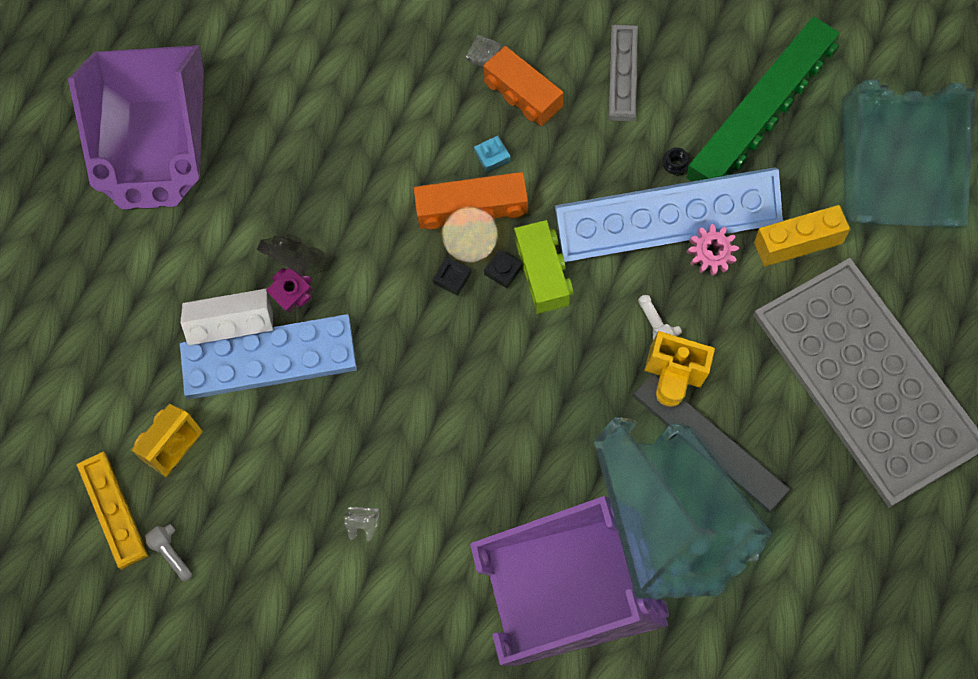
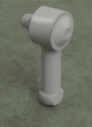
(160, 540)

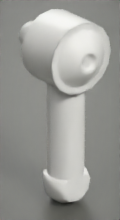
(654, 319)

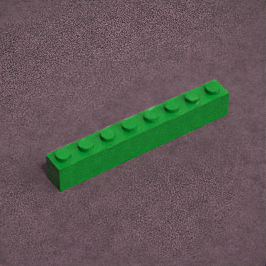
(766, 102)

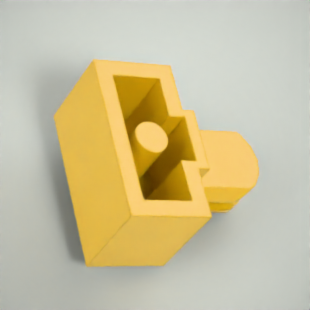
(677, 364)

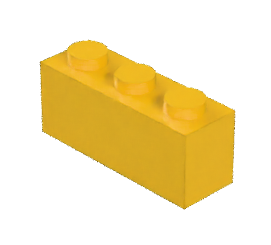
(801, 235)

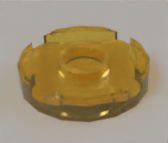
(469, 234)

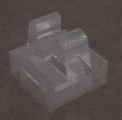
(363, 519)

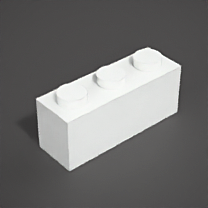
(227, 317)

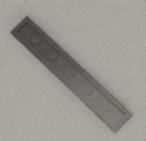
(737, 464)

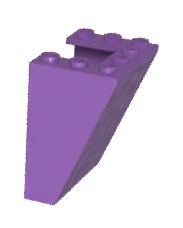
(563, 585)

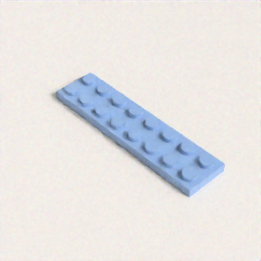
(668, 214)

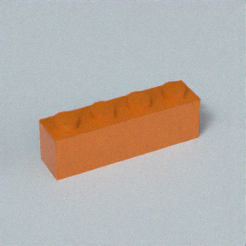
(497, 195)

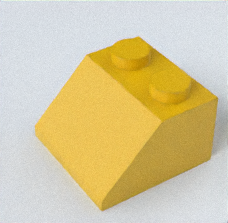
(167, 439)

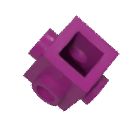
(280, 289)

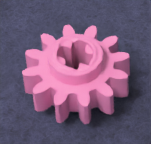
(706, 257)

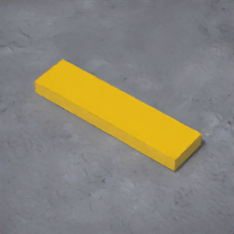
(112, 510)

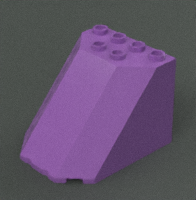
(141, 123)

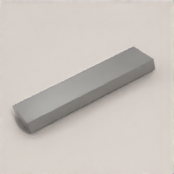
(623, 73)

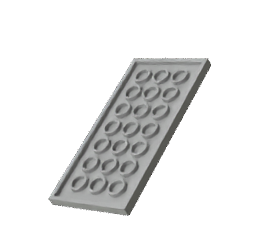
(870, 382)

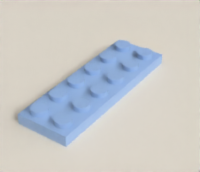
(268, 357)

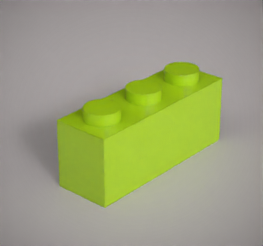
(543, 266)

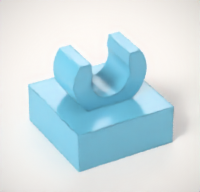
(492, 154)

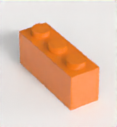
(523, 86)

